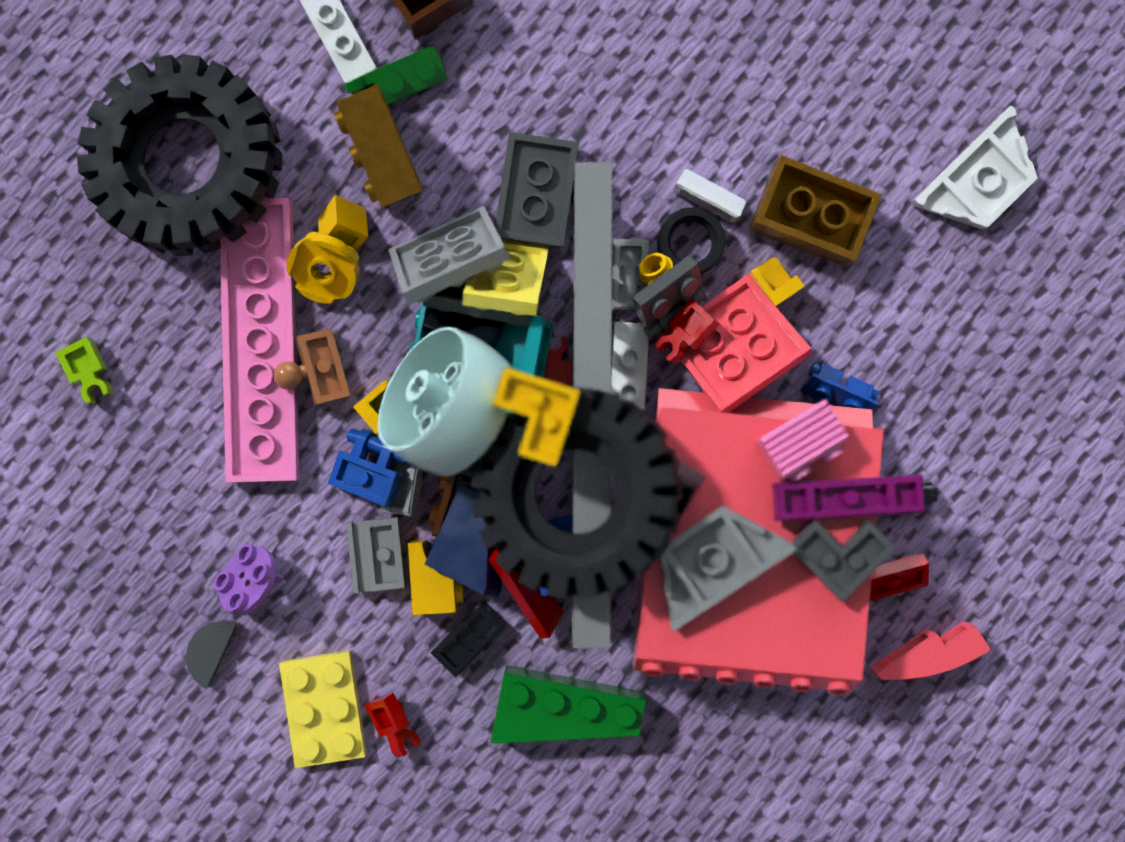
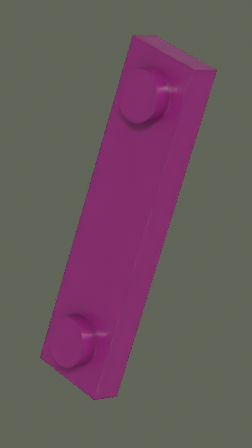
(848, 497)

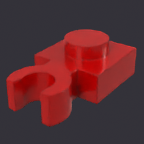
(690, 328)
(556, 369)

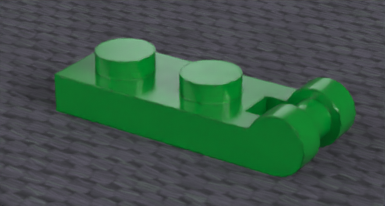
(403, 75)

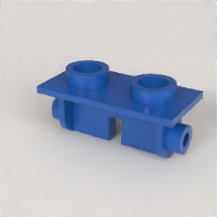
(826, 385)

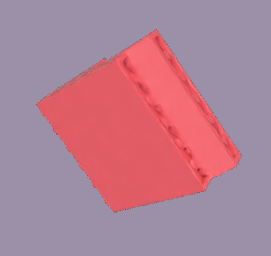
(785, 620)

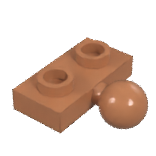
(320, 367)

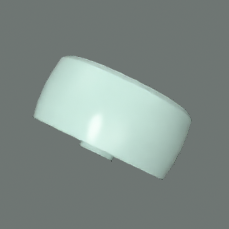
(441, 402)

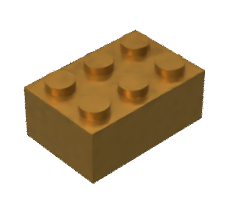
(377, 146)
(815, 211)

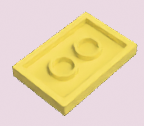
(514, 284)
(323, 709)

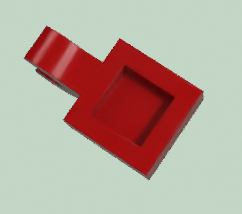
(391, 721)

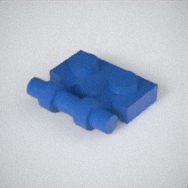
(363, 477)

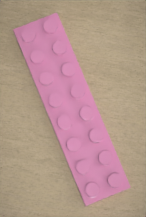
(255, 340)

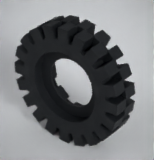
(134, 115)
(618, 548)

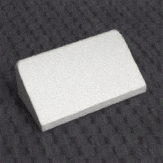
(709, 196)

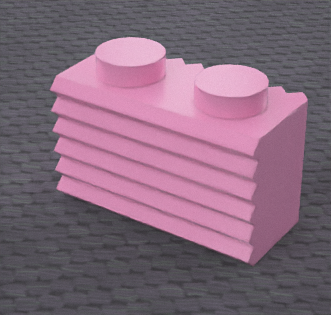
(802, 441)

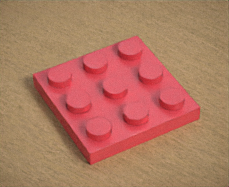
(746, 349)

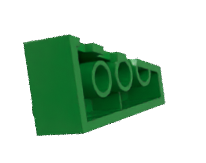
(563, 708)

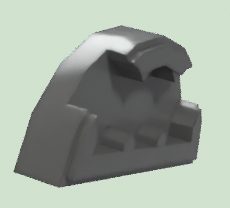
(208, 649)

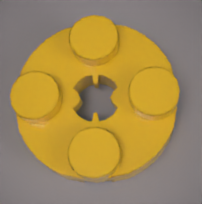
(334, 254)

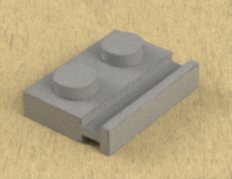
(376, 555)

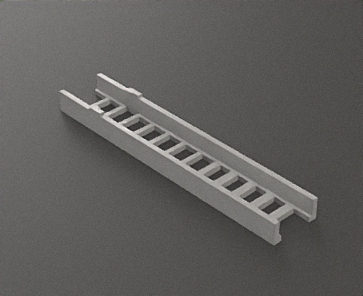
(592, 371)

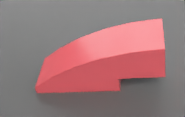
(931, 654)

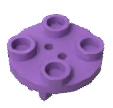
(247, 580)

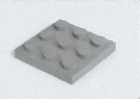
(447, 255)

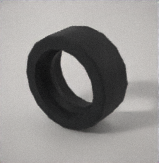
(699, 216)

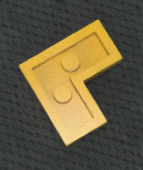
(548, 407)

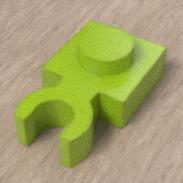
(82, 365)

